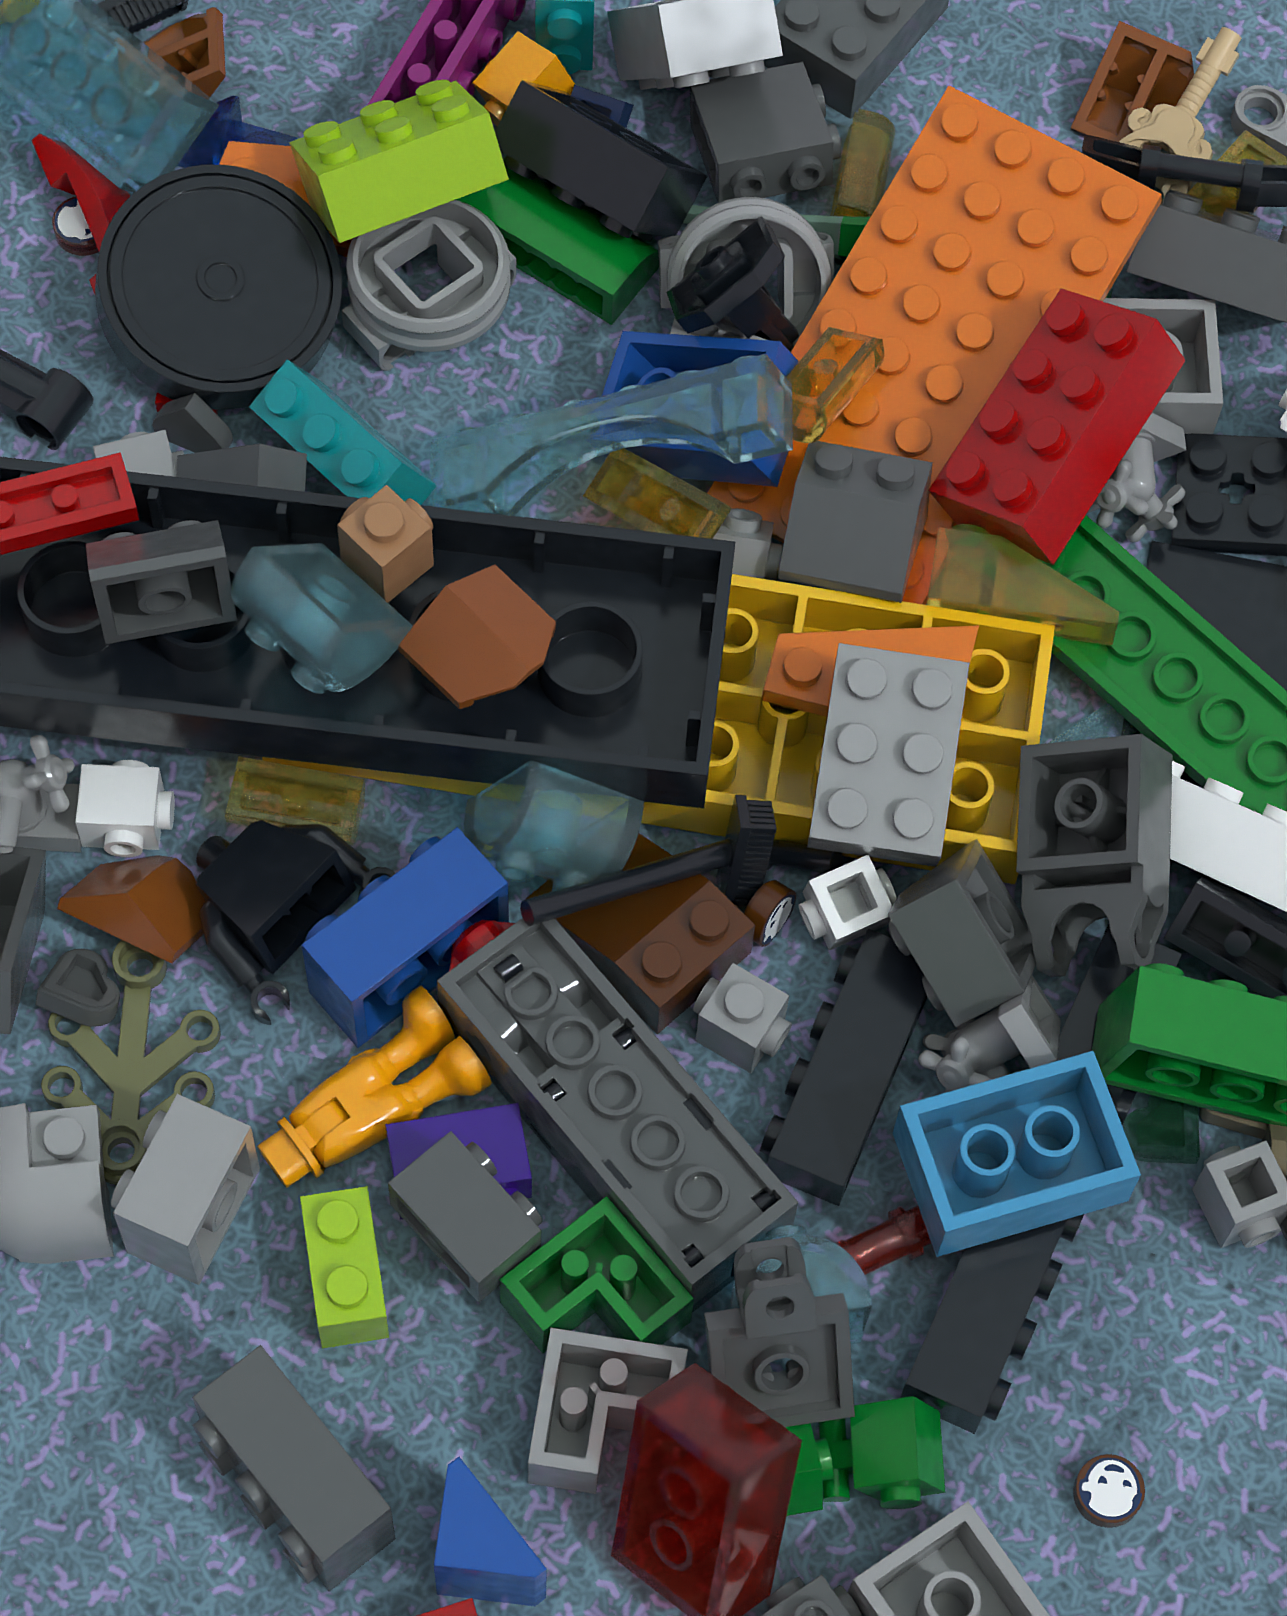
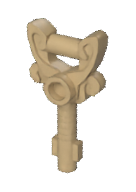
(1176, 126)

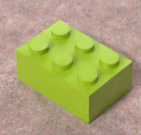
(398, 159)

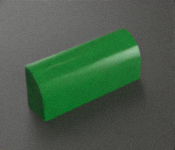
(567, 245)

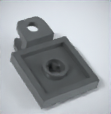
(781, 1321)

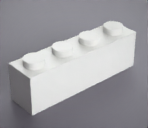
(1229, 840)

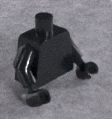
(269, 894)

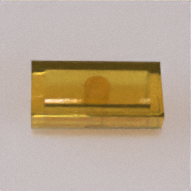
(863, 165)
(830, 379)
(295, 797)

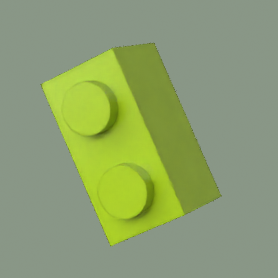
(344, 1267)

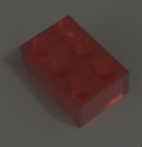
(704, 1496)

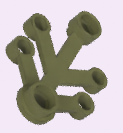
(131, 1072)

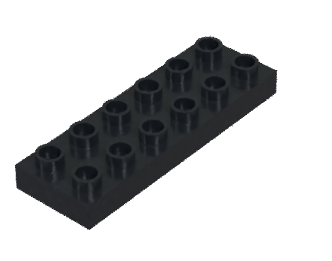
(615, 702)

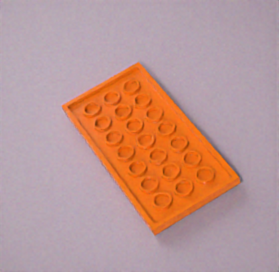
(954, 283)

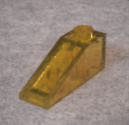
(653, 498)
(1000, 579)

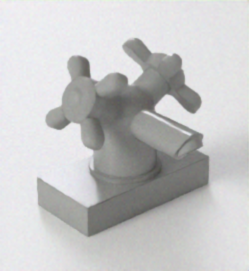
(1134, 481)
(37, 802)
(981, 1047)

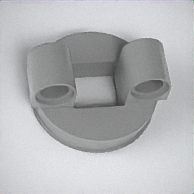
(801, 275)
(389, 316)

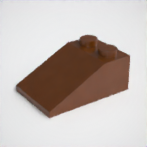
(661, 941)

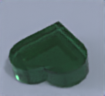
(1164, 1132)

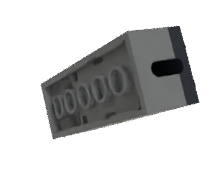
(610, 1099)

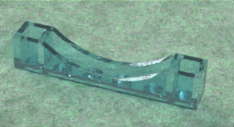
(728, 409)

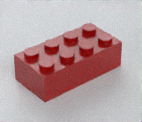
(1058, 423)

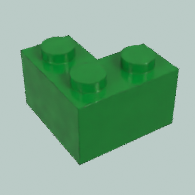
(600, 1269)

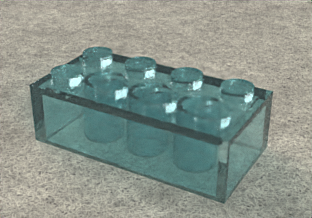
(99, 88)

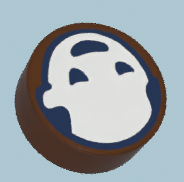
(770, 910)
(1109, 1491)

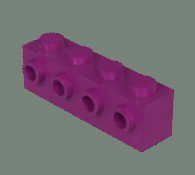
(448, 44)

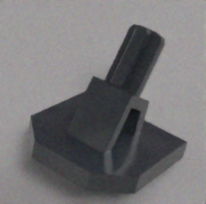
(732, 285)

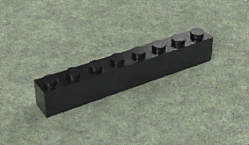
(997, 1280)

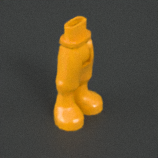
(358, 1100)

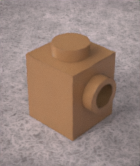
(386, 541)

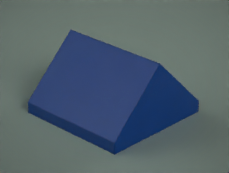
(480, 1549)

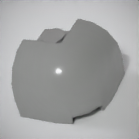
(53, 1185)

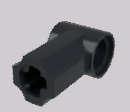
(41, 401)

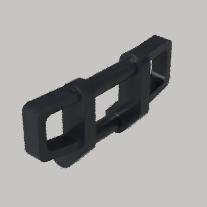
(1254, 181)

